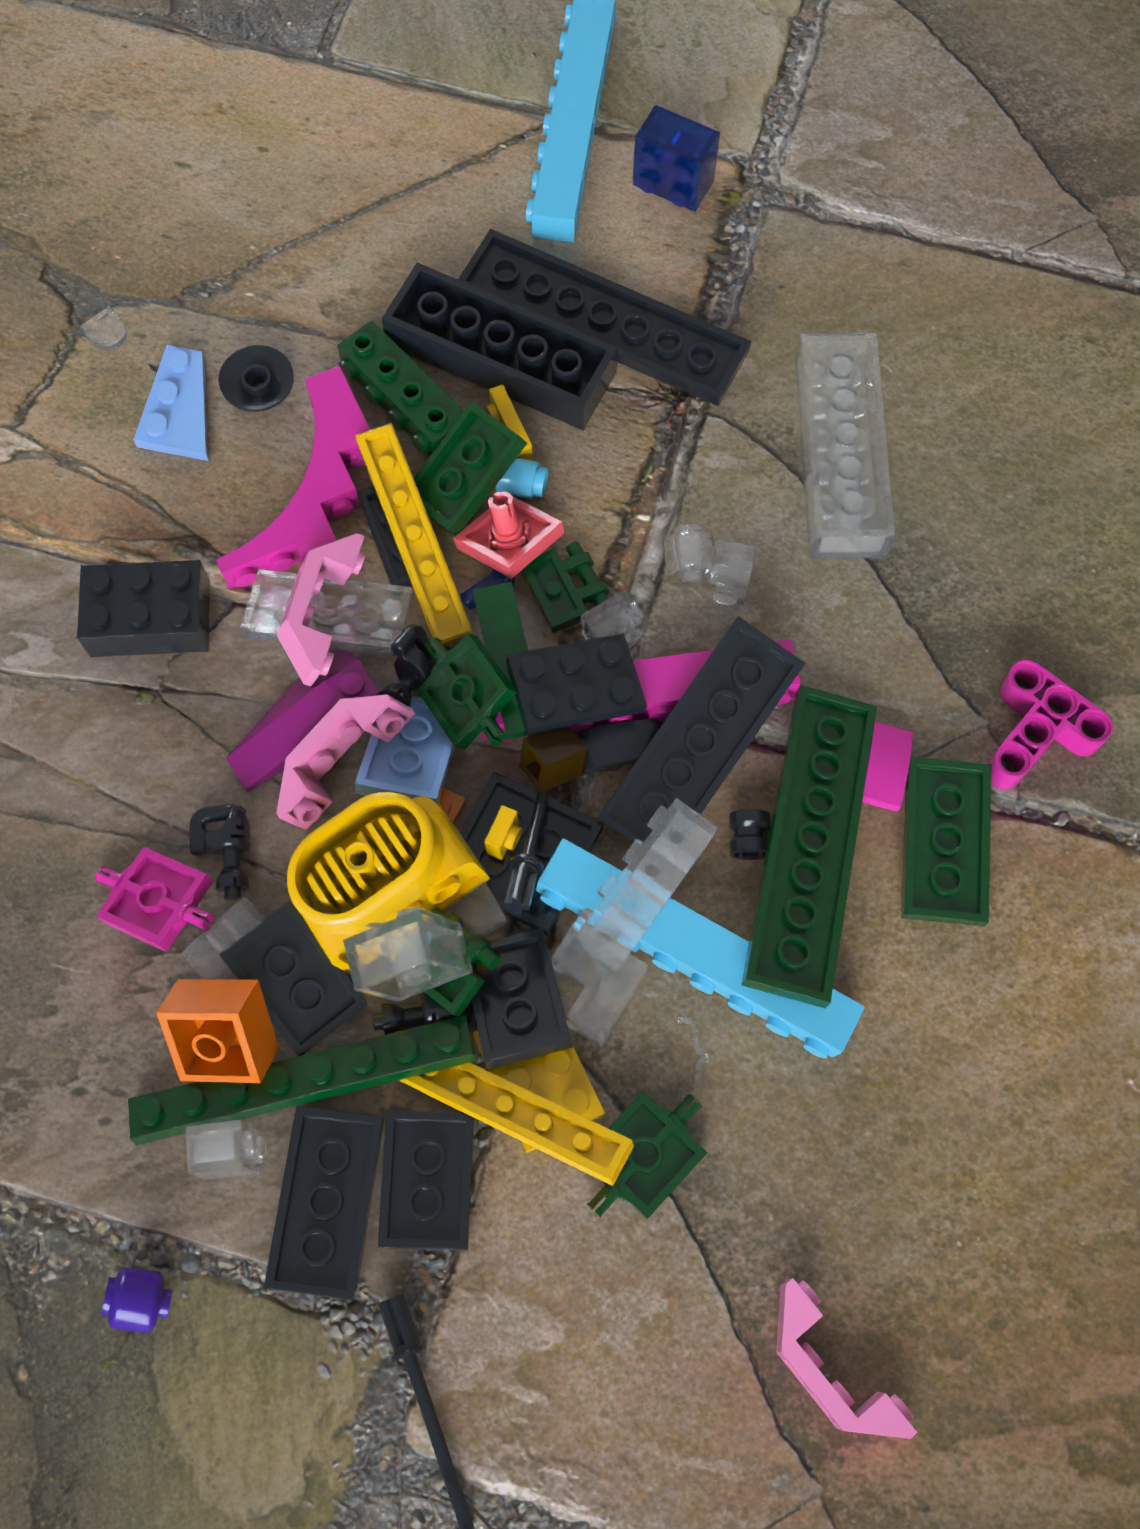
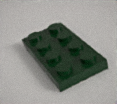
(947, 842)

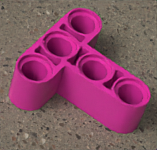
(1044, 722)

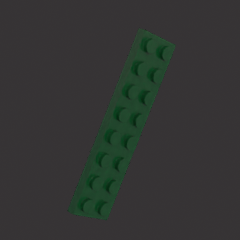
(810, 848)

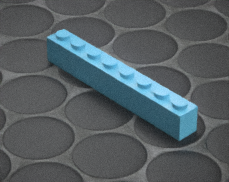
(572, 121)
(703, 952)

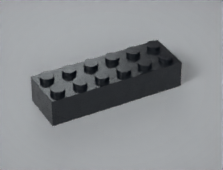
(500, 344)

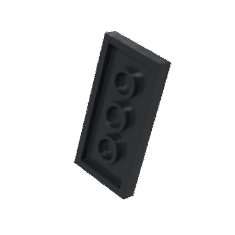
(324, 1203)

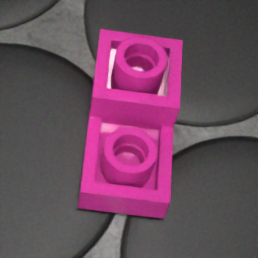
(887, 767)

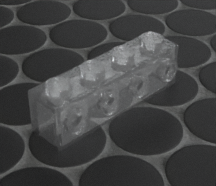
(644, 885)

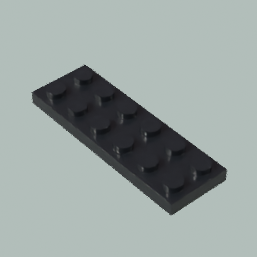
(704, 730)

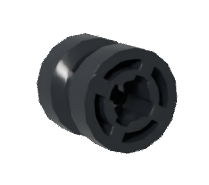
(749, 836)

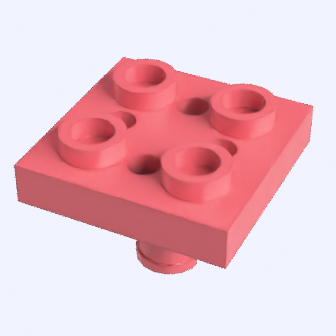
(503, 529)

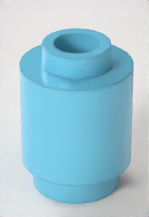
(524, 479)

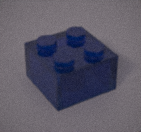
(675, 158)

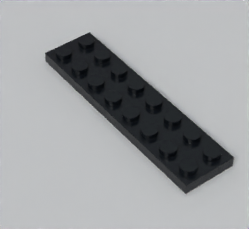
(645, 331)

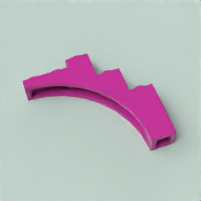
(323, 494)

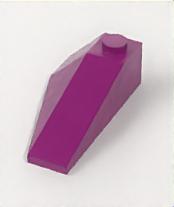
(294, 716)

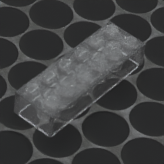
(844, 446)

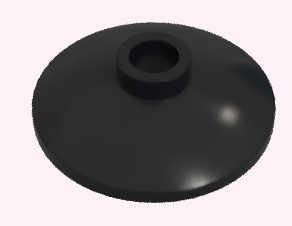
(253, 366)

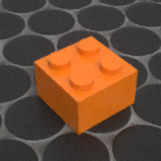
(218, 1030)

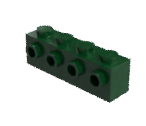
(398, 386)

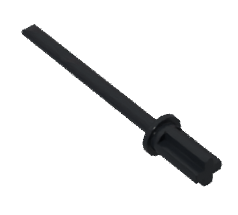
(526, 866)
(405, 1345)

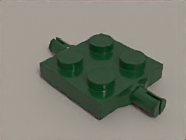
(466, 691)
(660, 1155)

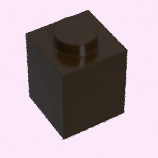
(552, 757)

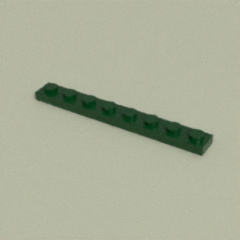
(304, 1079)

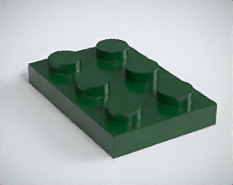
(466, 467)

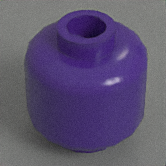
(136, 1300)

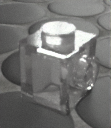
(613, 618)

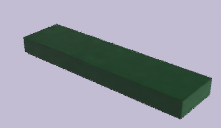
(502, 636)

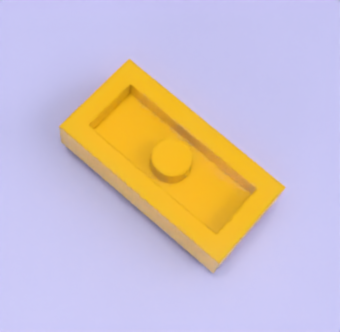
(504, 411)

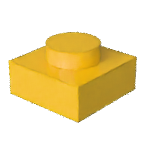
(503, 833)

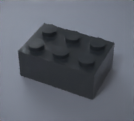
(144, 608)

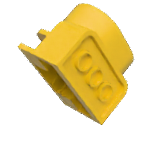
(376, 862)

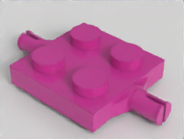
(154, 898)

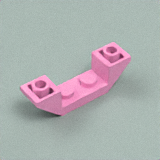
(304, 645)
(301, 794)
(876, 1416)

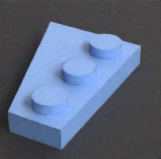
(176, 406)

